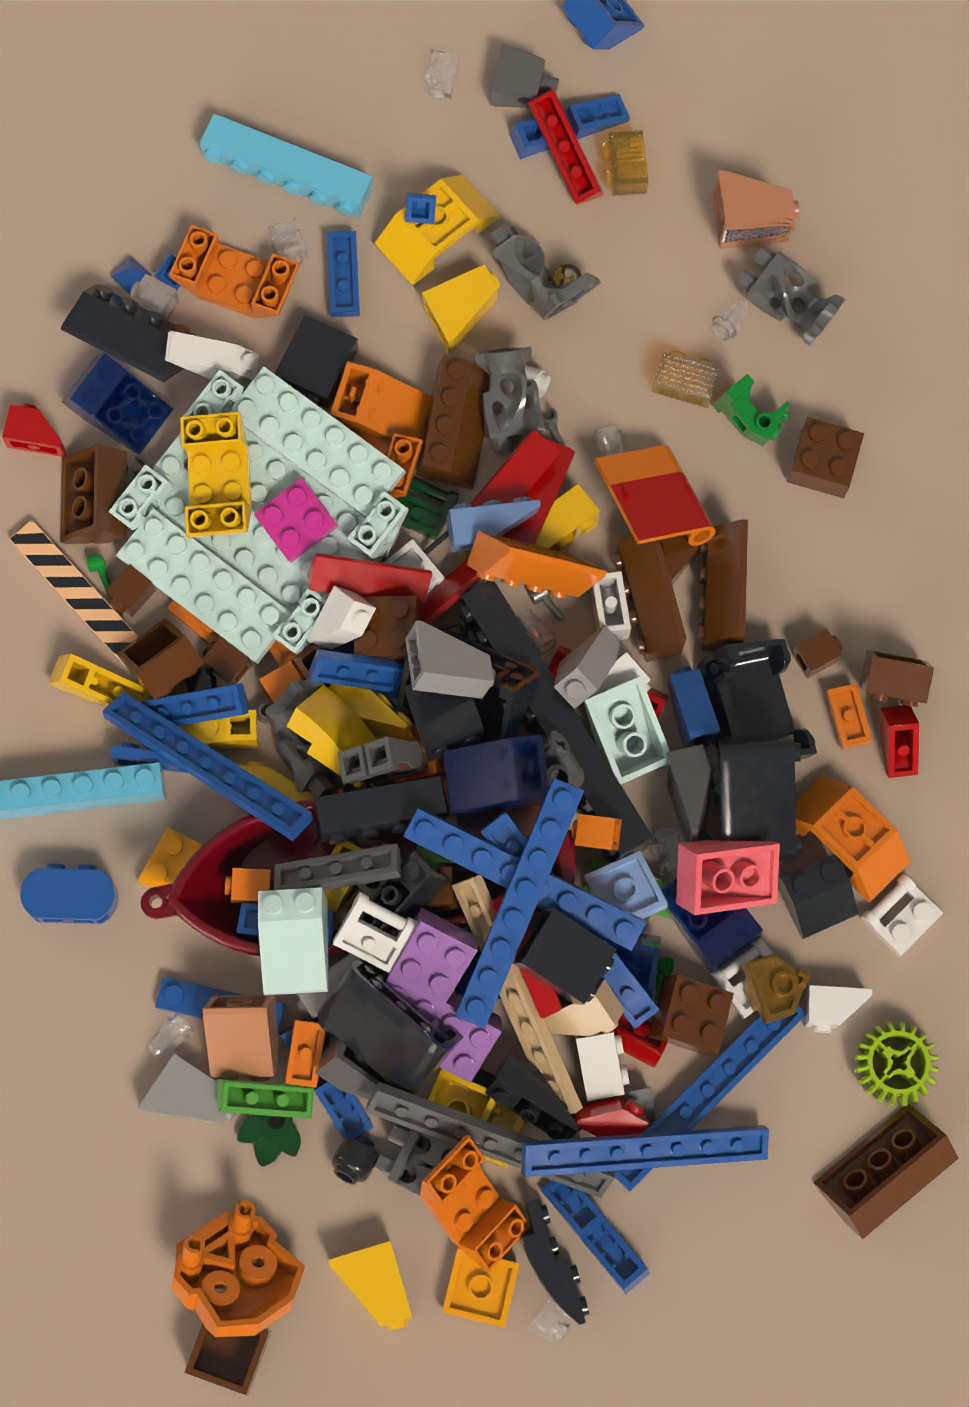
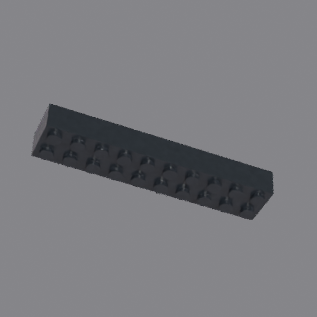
(497, 627)

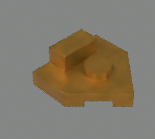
(773, 987)

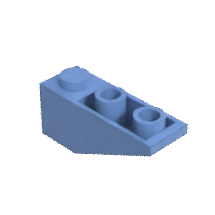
(491, 518)

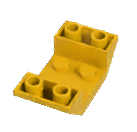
(414, 246)
(217, 474)

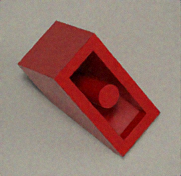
(30, 431)
(899, 740)
(611, 1117)

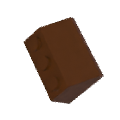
(90, 487)

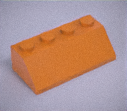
(532, 565)

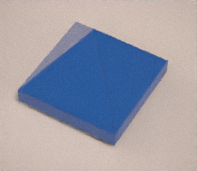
(420, 208)
(164, 270)
(129, 274)

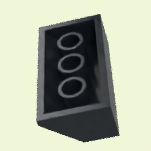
(124, 330)
(376, 809)

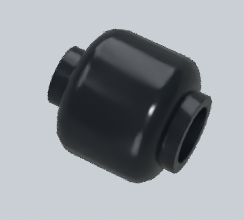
(355, 1159)

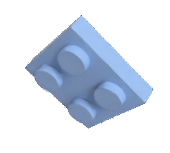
(628, 885)

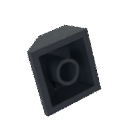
(818, 896)

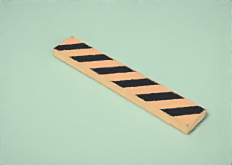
(73, 588)

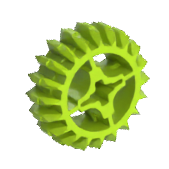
(905, 1071)

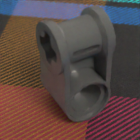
(560, 759)

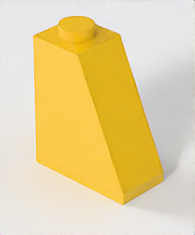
(460, 304)
(376, 1283)

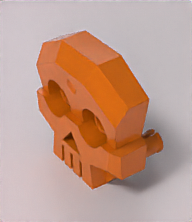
(252, 1294)

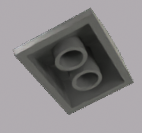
(689, 788)
(347, 1070)

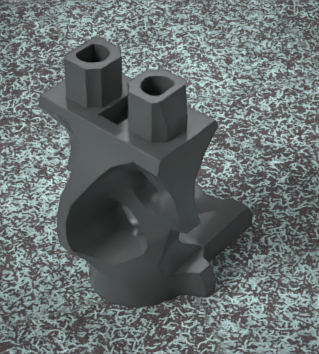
(526, 271)
(776, 283)
(514, 417)
(308, 772)

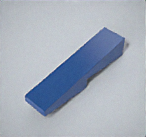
(585, 118)
(340, 1105)
(597, 1235)

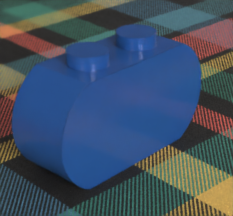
(69, 895)

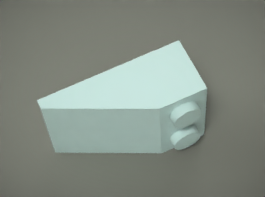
(627, 730)
(293, 940)

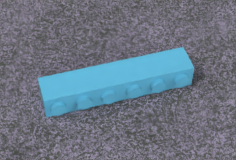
(286, 166)
(82, 790)

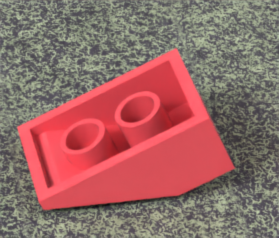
(726, 875)

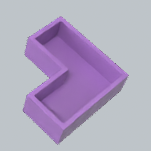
(426, 980)

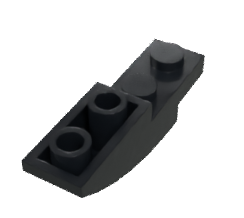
(556, 1277)

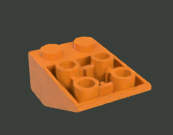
(379, 404)

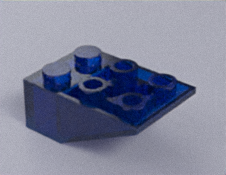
(117, 403)
(496, 775)
(715, 935)

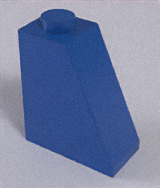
(692, 708)

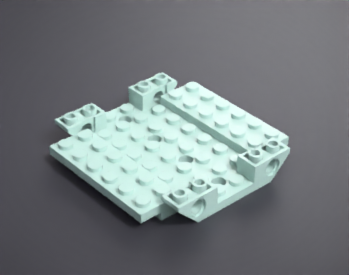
(243, 579)

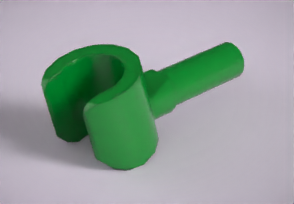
(98, 563)

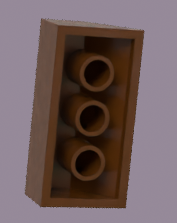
(454, 424)
(724, 586)
(651, 599)
(886, 1170)

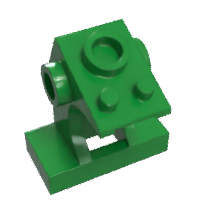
(750, 422)

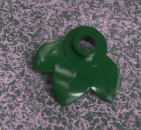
(270, 1139)

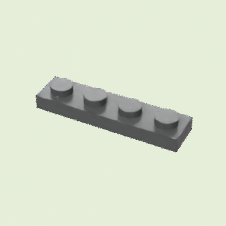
(340, 869)

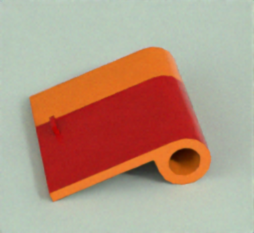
(655, 495)

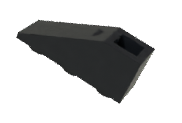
(413, 890)
(528, 1094)

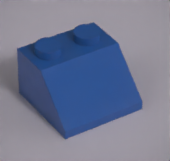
(603, 21)

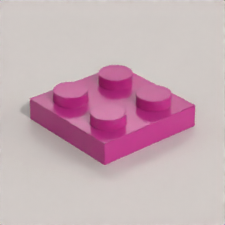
(296, 520)

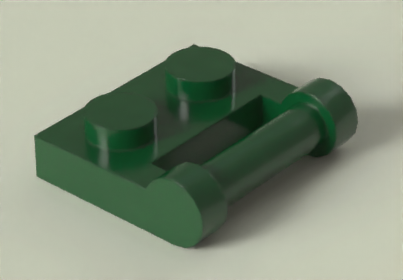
(424, 516)

